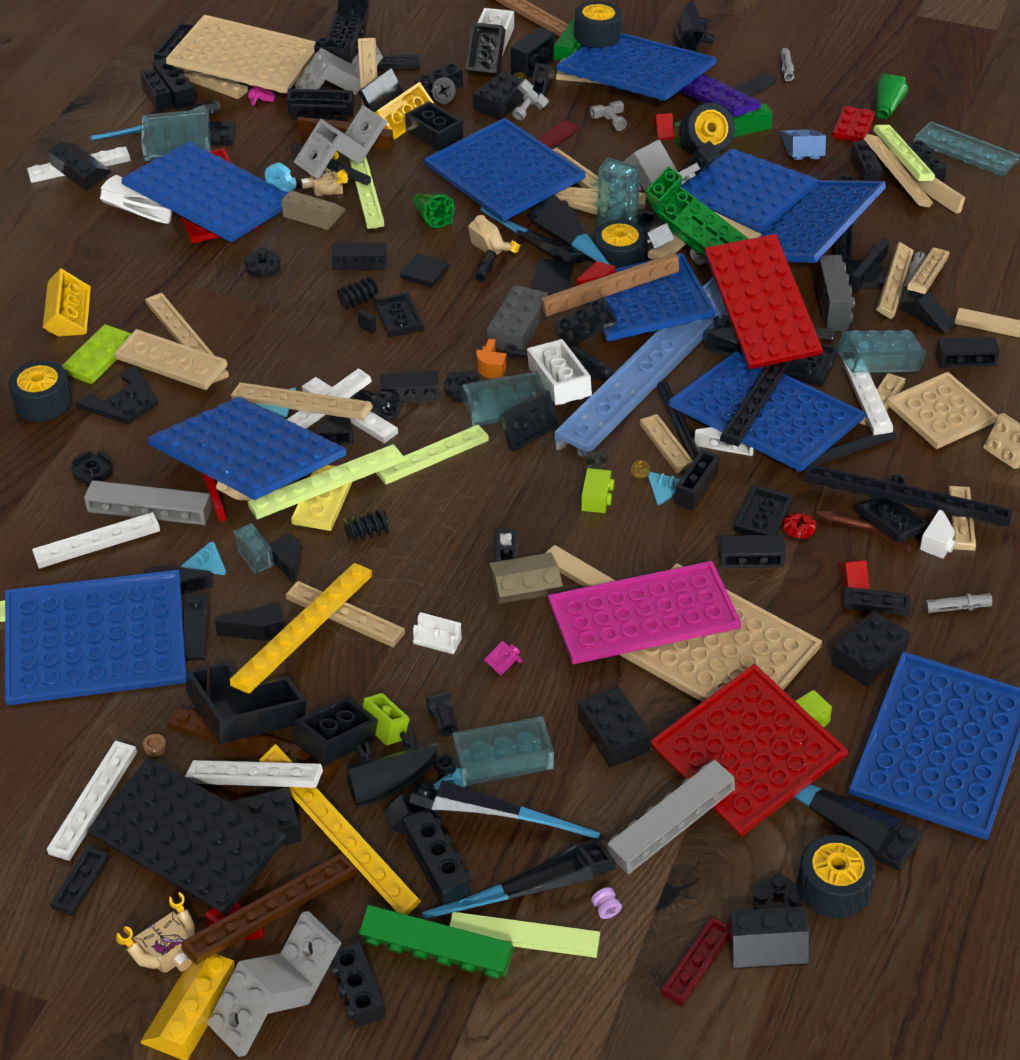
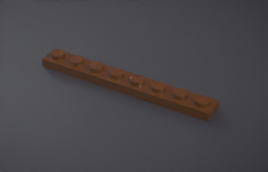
(257, 746)
(267, 908)

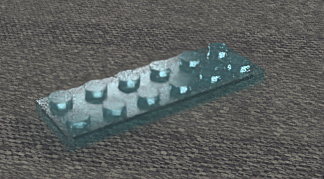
(968, 148)

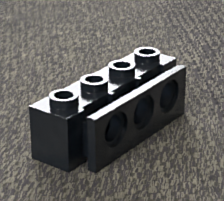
(179, 85)
(327, 105)
(436, 857)

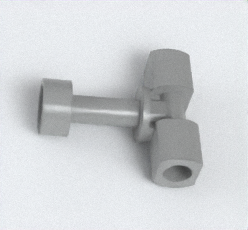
(530, 98)
(610, 112)

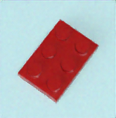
(853, 124)

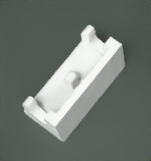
(437, 633)

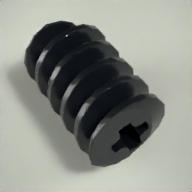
(357, 292)
(366, 525)

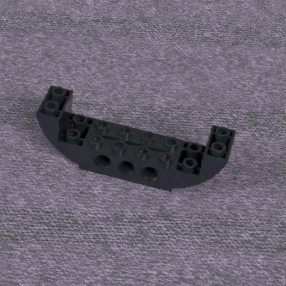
(345, 29)

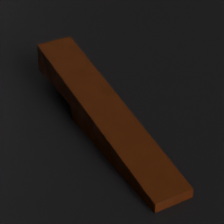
(307, 125)

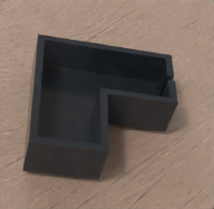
(241, 715)

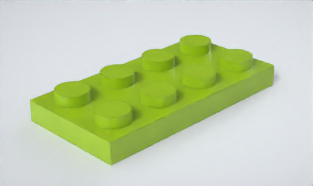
(96, 354)

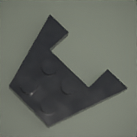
(127, 403)

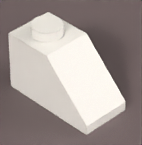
(938, 536)

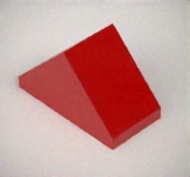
(663, 126)
(854, 574)

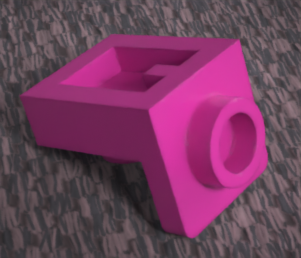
(261, 93)
(503, 657)

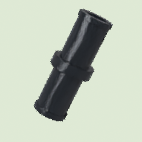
(485, 265)

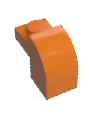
(489, 362)

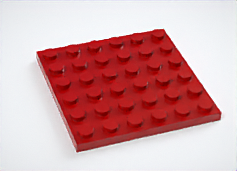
(758, 739)

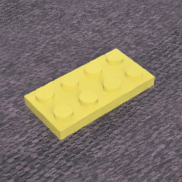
(323, 509)

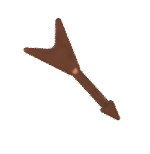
(829, 517)

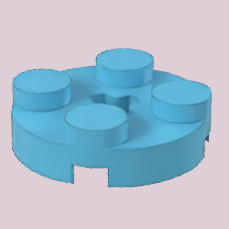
(280, 171)

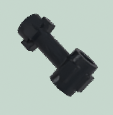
(512, 351)

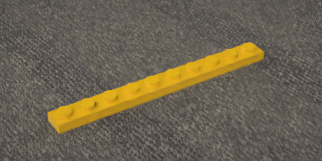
(300, 628)
(349, 841)

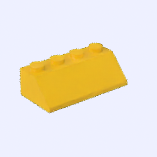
(395, 110)
(66, 305)
(189, 1007)

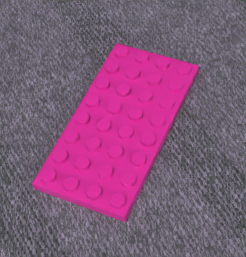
(643, 612)

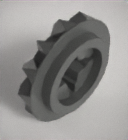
(449, 91)

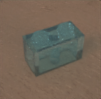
(253, 548)

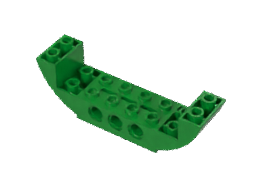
(688, 216)

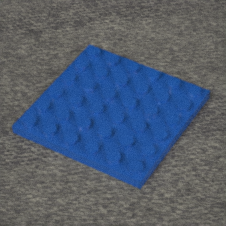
(749, 189)
(659, 303)

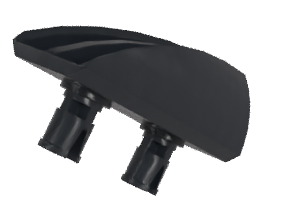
(692, 28)
(722, 338)
(387, 775)

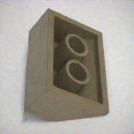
(310, 210)
(525, 578)

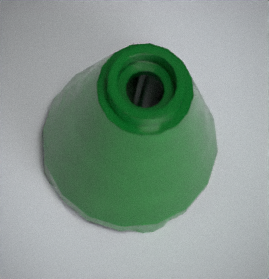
(889, 94)
(434, 208)

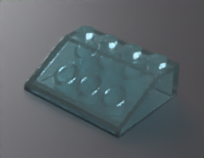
(170, 130)

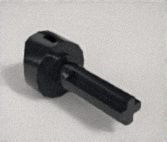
(382, 403)

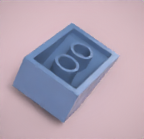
(804, 143)

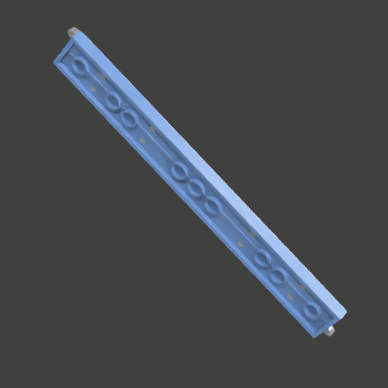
(635, 380)

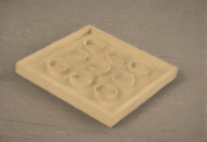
(942, 410)

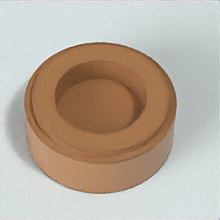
(154, 745)

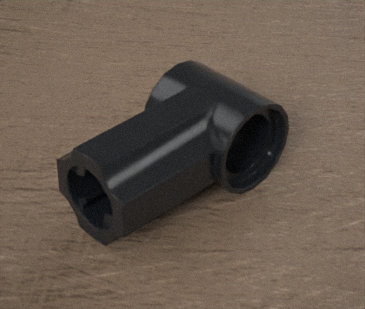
(441, 709)

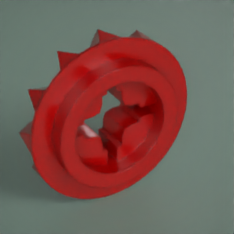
(804, 531)

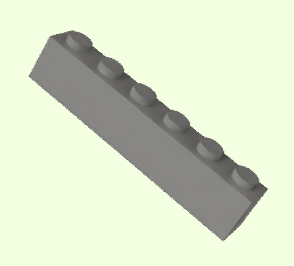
(141, 500)
(671, 816)

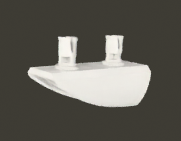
(124, 198)

